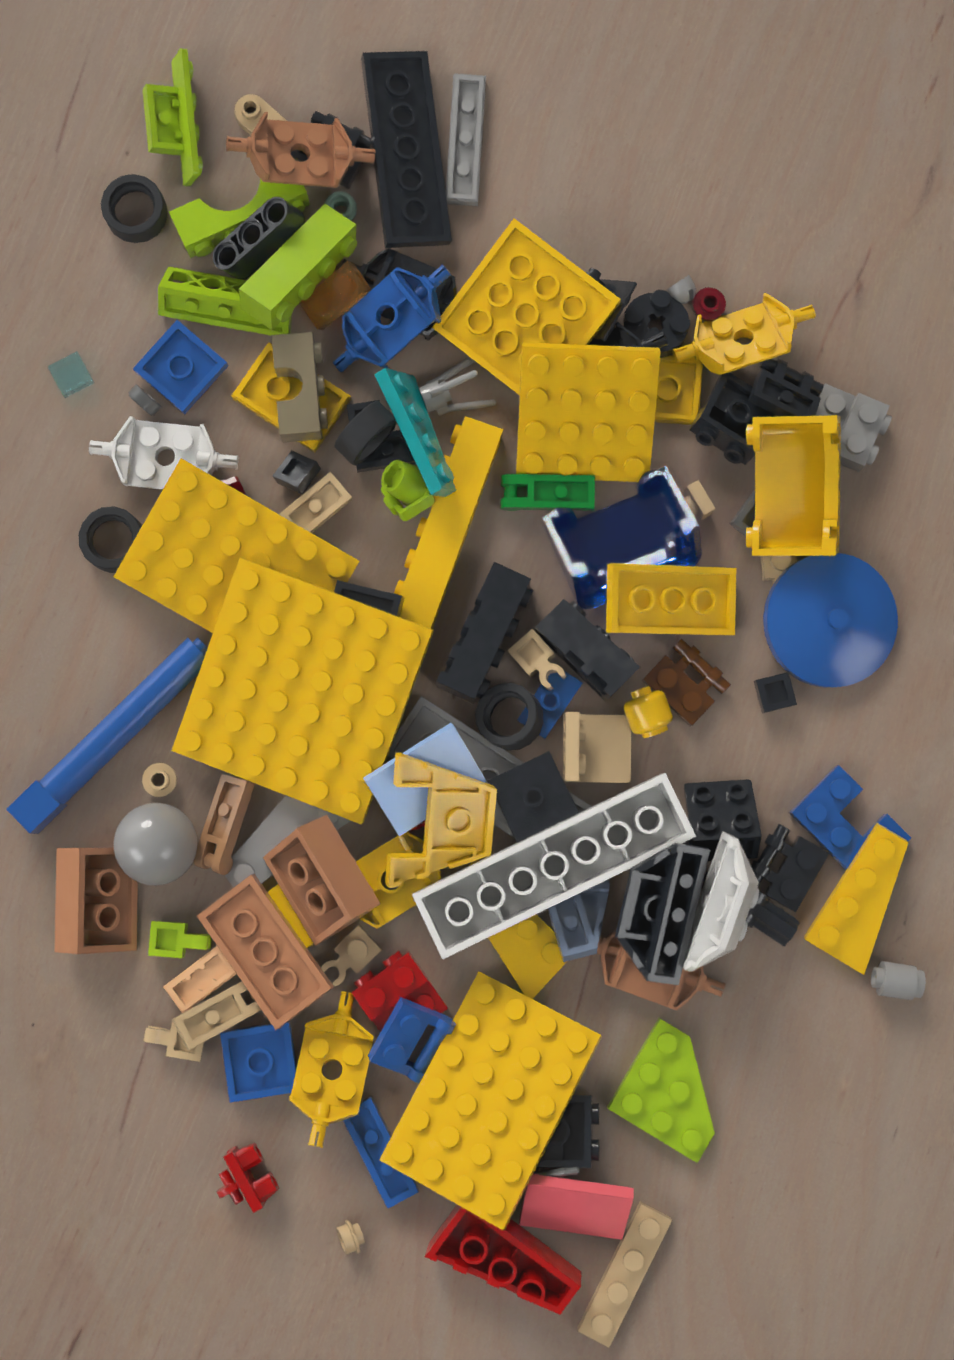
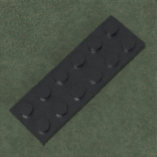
(406, 149)

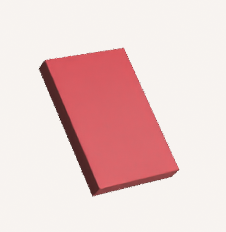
(576, 1206)

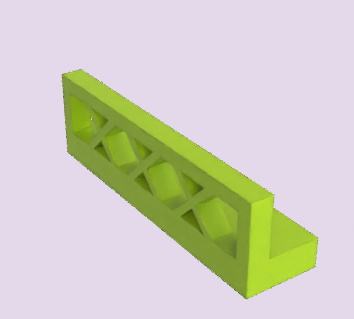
(209, 306)

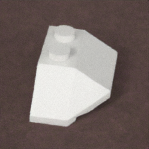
(722, 905)

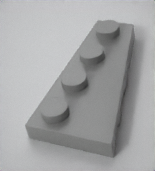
(276, 827)

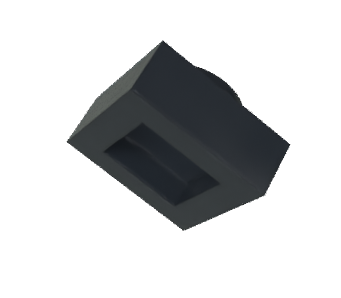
(296, 472)
(775, 692)

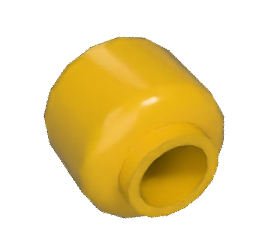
(648, 712)

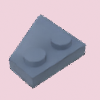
(580, 921)

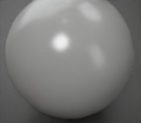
(155, 844)

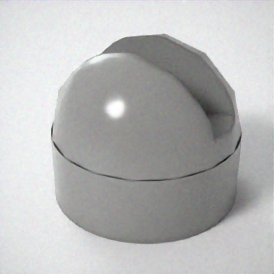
(683, 290)

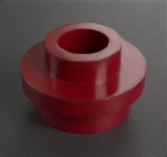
(707, 313)

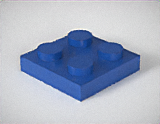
(180, 367)
(258, 1061)

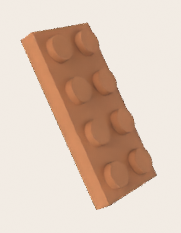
(265, 951)

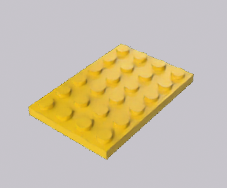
(201, 531)
(491, 1100)

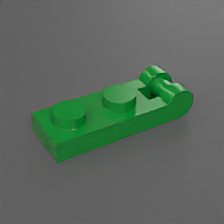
(548, 492)

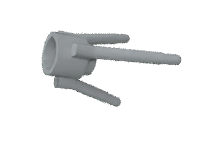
(437, 392)

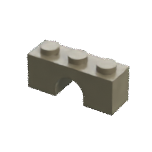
(298, 357)

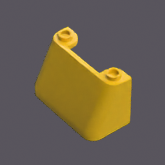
(796, 485)

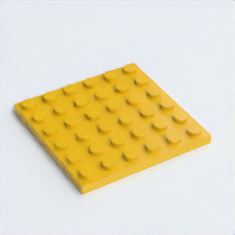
(301, 690)

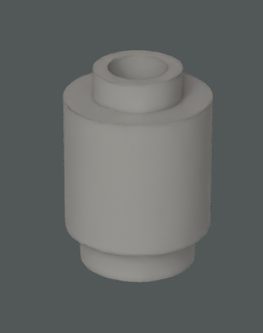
(898, 980)

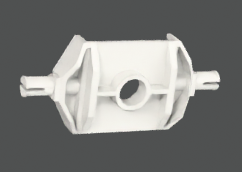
(140, 442)

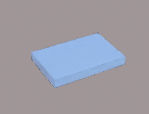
(407, 805)

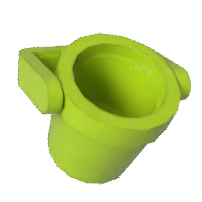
(405, 483)

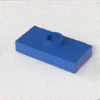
(553, 701)

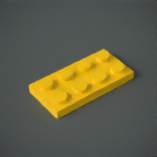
(670, 599)

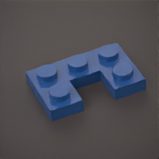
(822, 818)

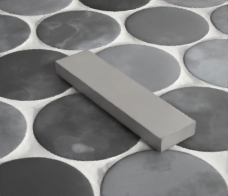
(465, 139)

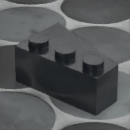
(586, 649)

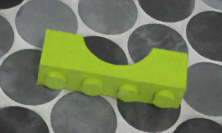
(206, 227)

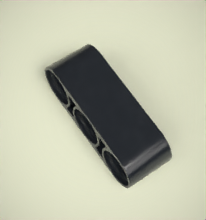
(257, 238)

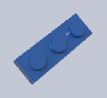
(371, 1139)

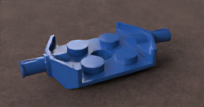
(414, 308)

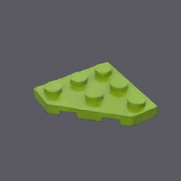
(666, 1093)

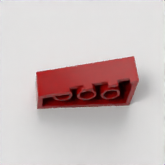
(505, 1259)

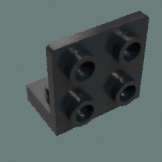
(725, 808)

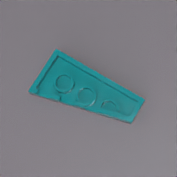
(417, 429)

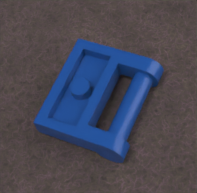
(402, 1034)

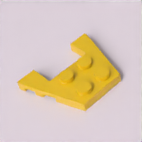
(456, 822)

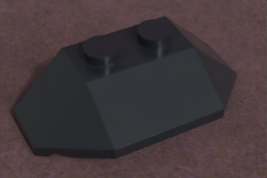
(661, 910)

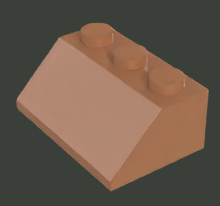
(321, 879)
(94, 903)

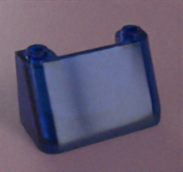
(642, 529)

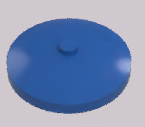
(830, 620)

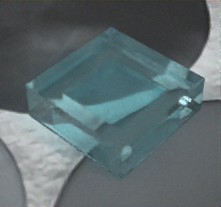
(71, 374)

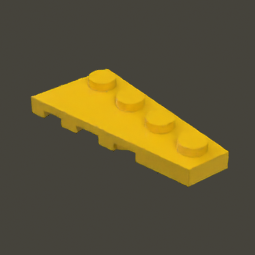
(858, 903)

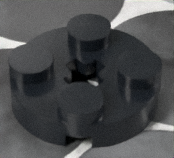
(659, 307)

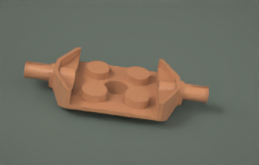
(325, 145)
(623, 974)

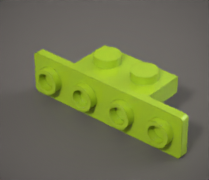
(171, 118)

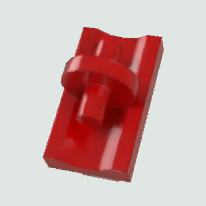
(255, 1191)

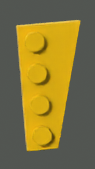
(529, 953)

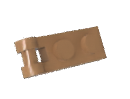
(223, 824)

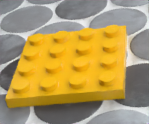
(523, 296)
(587, 410)

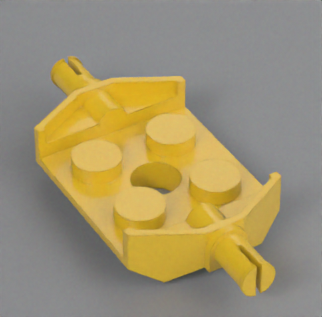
(766, 324)
(398, 900)
(326, 1040)

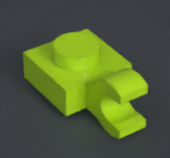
(172, 939)

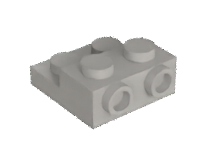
(860, 424)

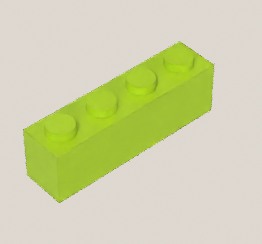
(298, 267)

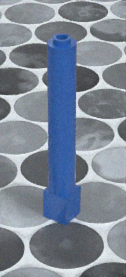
(49, 796)

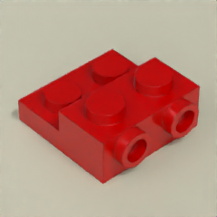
(398, 979)

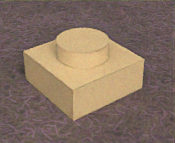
(698, 500)

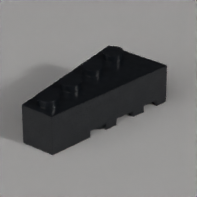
(484, 633)

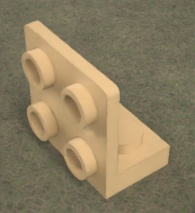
(596, 748)

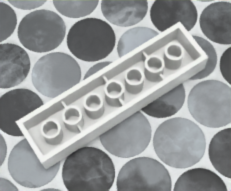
(553, 865)

